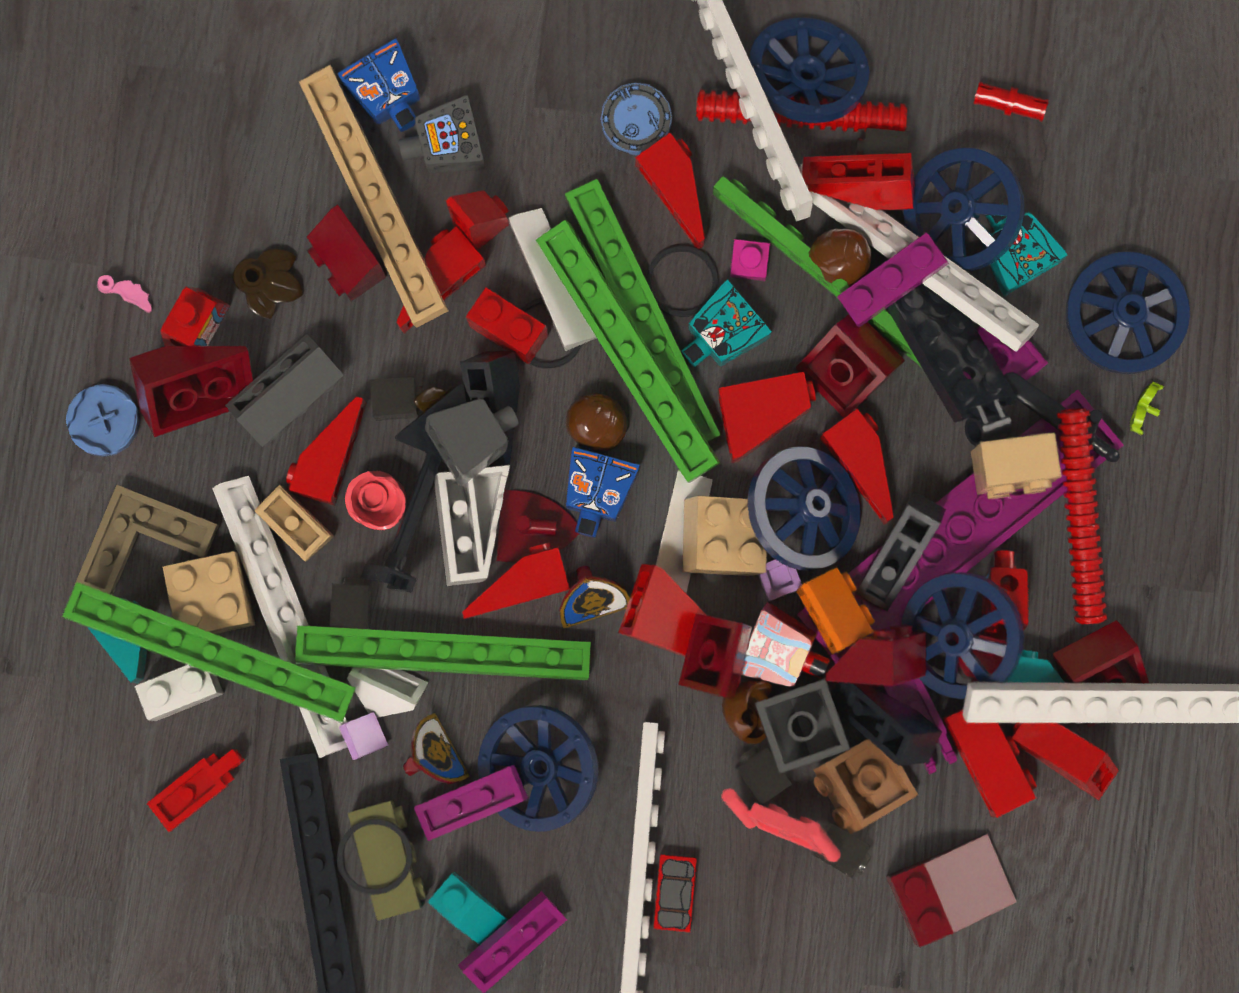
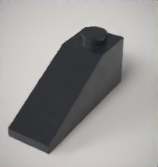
(496, 381)
(901, 551)
(888, 723)

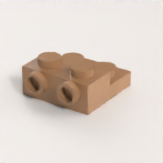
(863, 786)

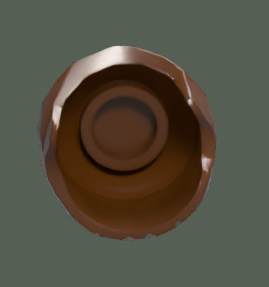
(841, 255)
(596, 422)
(742, 712)

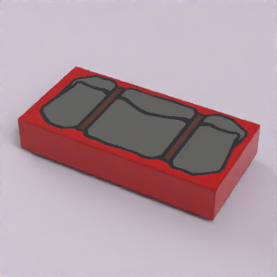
(675, 893)

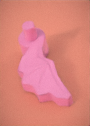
(130, 292)

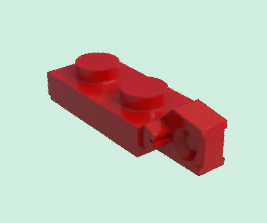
(194, 789)

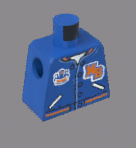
(383, 85)
(598, 488)

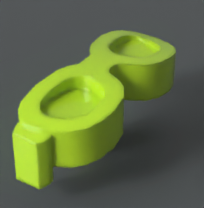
(1143, 406)

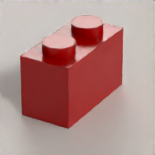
(507, 325)

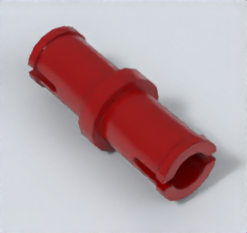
(1011, 101)

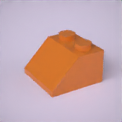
(835, 609)

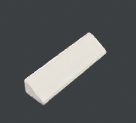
(564, 313)
(671, 548)

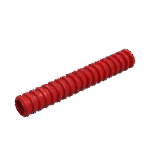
(864, 116)
(1082, 516)

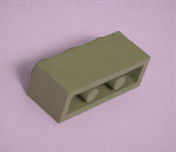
(384, 860)

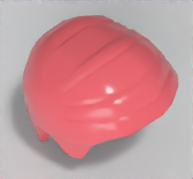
(376, 500)

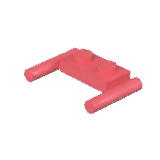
(777, 822)

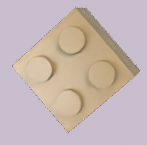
(1016, 464)
(720, 538)
(210, 593)

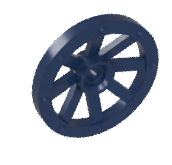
(807, 73)
(971, 207)
(1121, 319)
(802, 509)
(966, 630)
(532, 769)

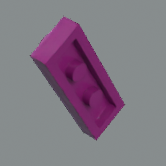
(893, 279)
(471, 802)
(512, 942)

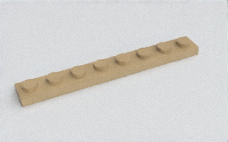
(373, 197)

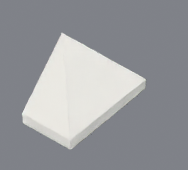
(386, 690)

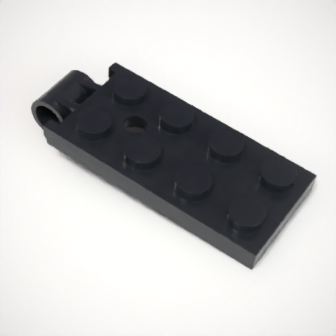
(947, 347)

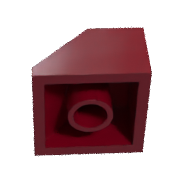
(344, 254)
(850, 364)
(715, 656)
(1102, 657)
(884, 658)

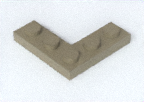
(123, 521)

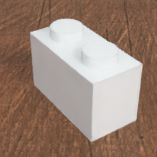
(177, 691)

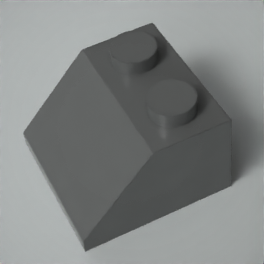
(802, 726)

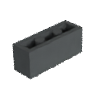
(284, 390)

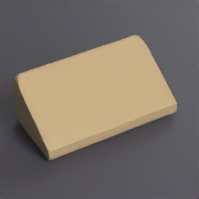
(294, 523)

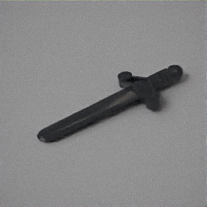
(1048, 409)

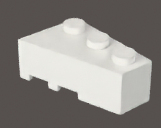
(469, 522)

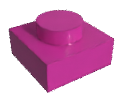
(749, 260)

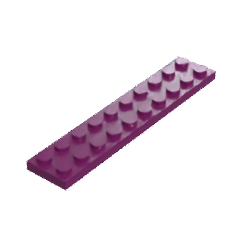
(969, 529)

